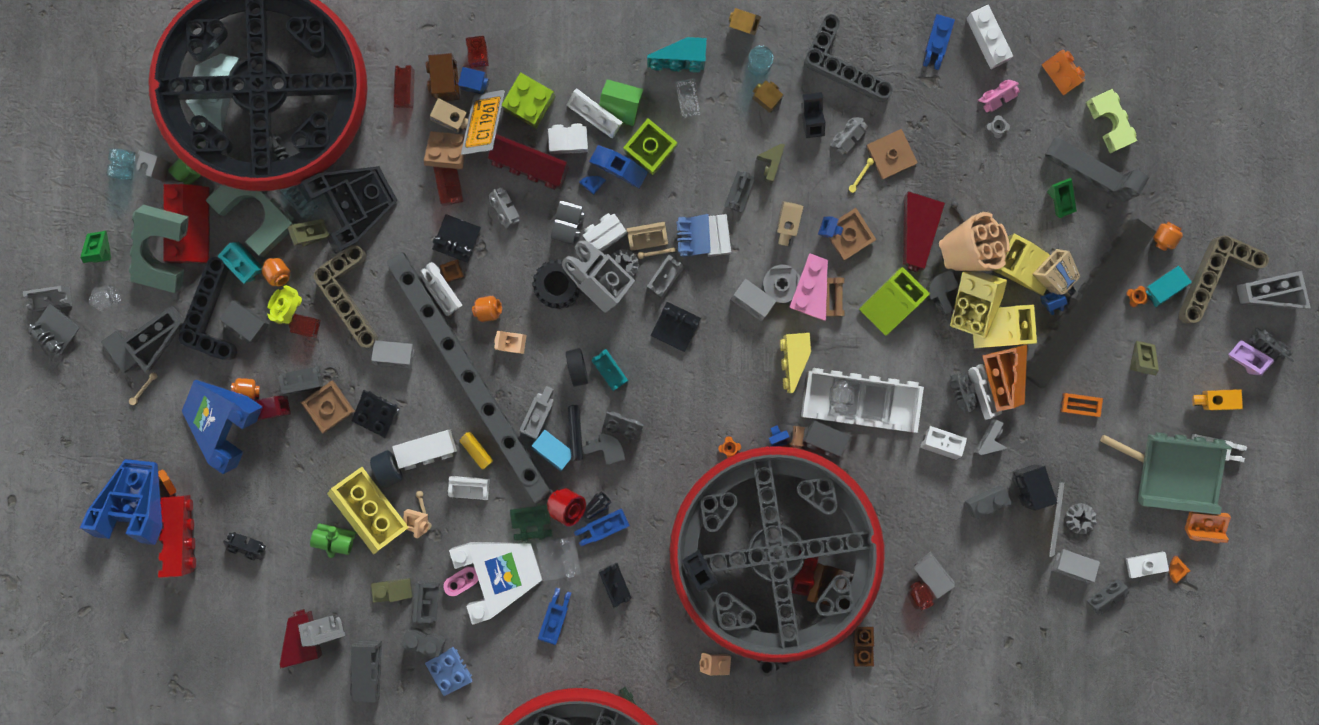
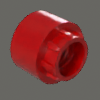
(566, 506)

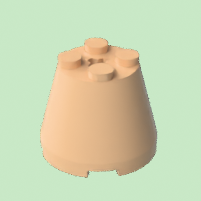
(976, 245)

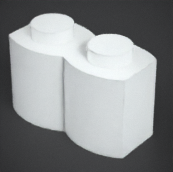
(568, 140)

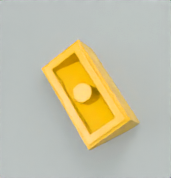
(476, 450)

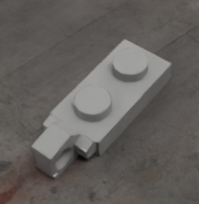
(537, 413)

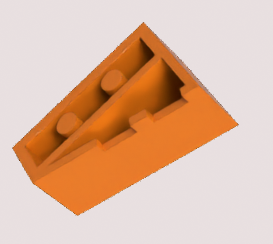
(1007, 376)

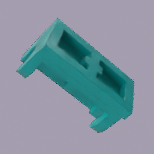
(240, 262)
(1167, 286)
(609, 370)

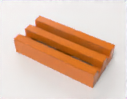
(1065, 402)

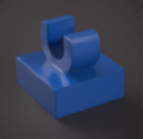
(829, 227)
(1053, 301)
(779, 438)

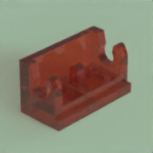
(404, 87)
(448, 186)

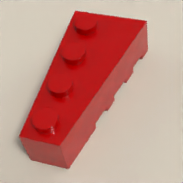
(177, 537)

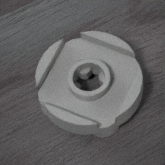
(773, 276)

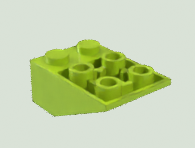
(894, 301)

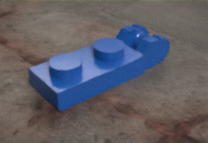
(938, 39)
(604, 526)
(554, 619)

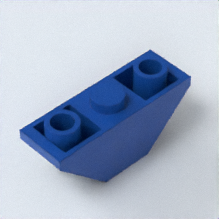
(618, 166)

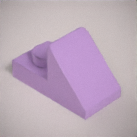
(1251, 358)

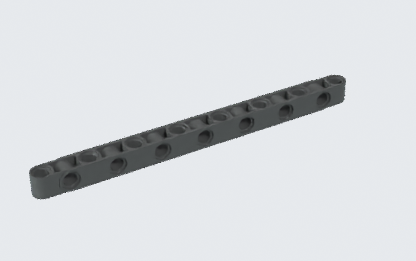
(461, 365)

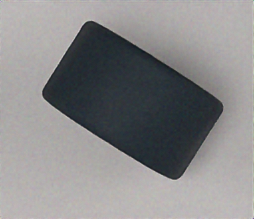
(386, 469)

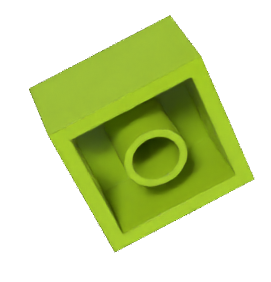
(528, 100)
(650, 146)

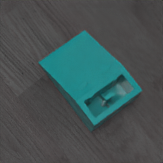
(683, 54)

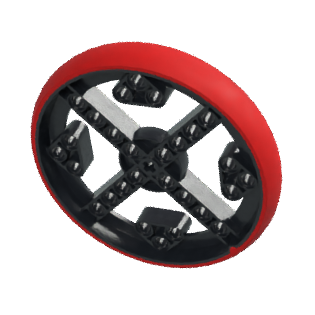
(210, 160)

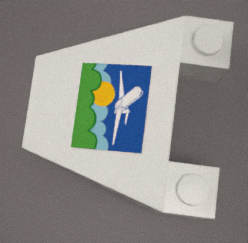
(502, 571)

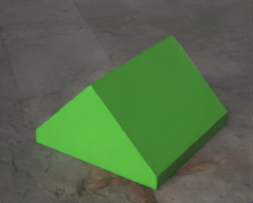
(621, 101)

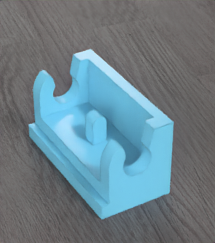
(552, 450)

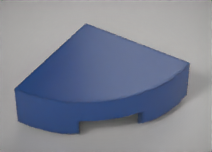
(592, 183)

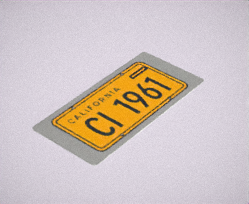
(482, 122)

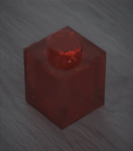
(304, 325)

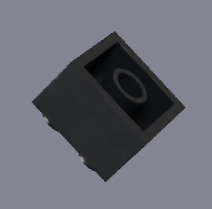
(1034, 487)

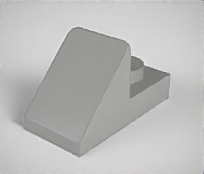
(988, 442)

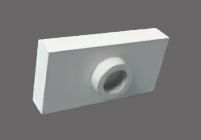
(1147, 564)

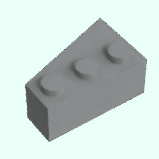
(1278, 291)

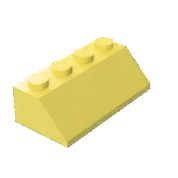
(367, 510)

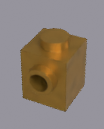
(744, 21)
(767, 95)

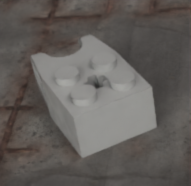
(598, 276)

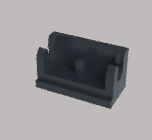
(615, 584)

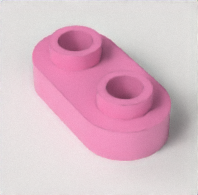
(462, 581)

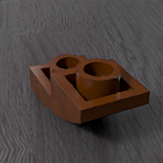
(863, 647)

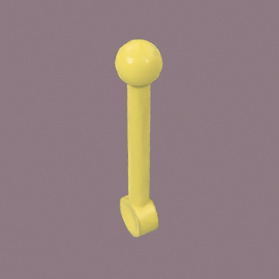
(852, 188)

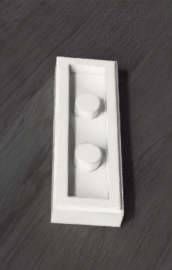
(594, 113)

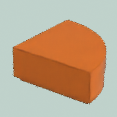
(167, 482)
(1177, 569)

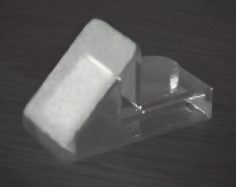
(687, 98)

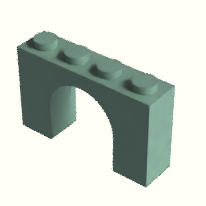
(275, 222)
(144, 266)

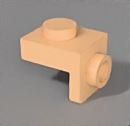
(510, 342)
(416, 522)
(715, 664)

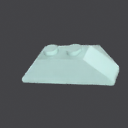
(213, 109)

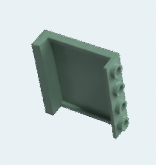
(1182, 473)

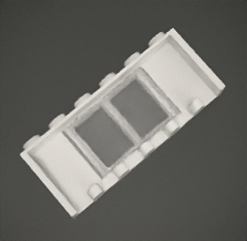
(875, 401)

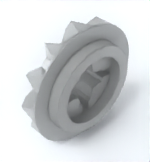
(628, 256)
(1074, 524)

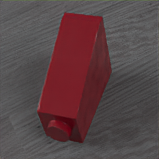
(274, 407)
(292, 650)

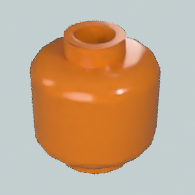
(1167, 236)
(275, 272)
(487, 308)
(246, 387)

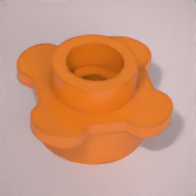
(1140, 291)
(729, 442)

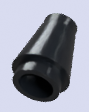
(597, 504)

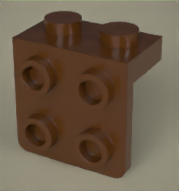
(822, 577)

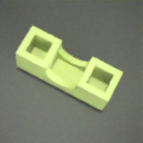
(1108, 105)

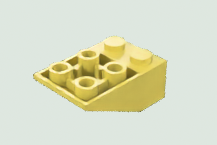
(1022, 262)
(977, 302)
(1010, 327)
(796, 354)

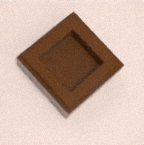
(452, 271)

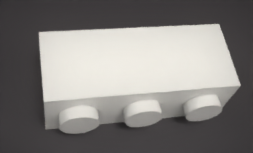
(989, 37)
(424, 449)

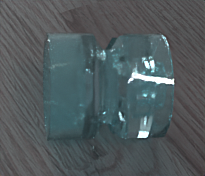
(760, 60)
(120, 164)

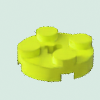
(283, 305)

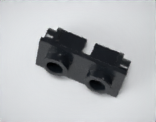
(237, 544)

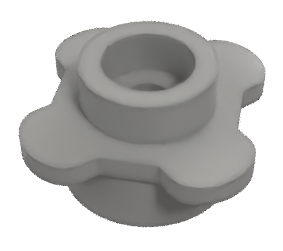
(1004, 126)

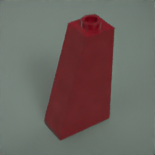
(920, 227)

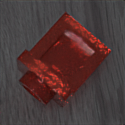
(477, 51)

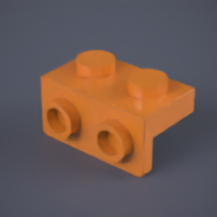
(1064, 71)
(1207, 527)

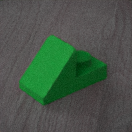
(1063, 198)
(96, 248)

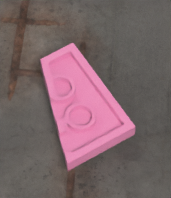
(812, 288)

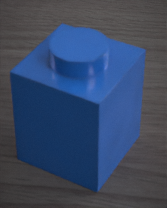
(473, 80)

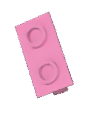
(1006, 90)

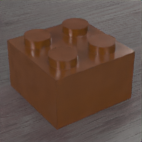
(443, 77)

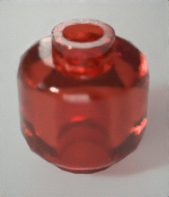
(921, 596)

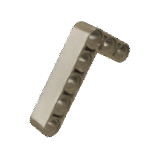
(1214, 273)
(343, 297)

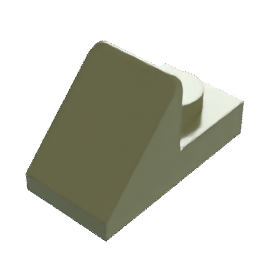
(773, 157)
(308, 232)
(1144, 358)
(391, 590)

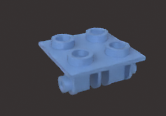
(694, 235)
(449, 671)

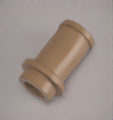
(797, 437)

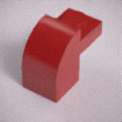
(804, 579)

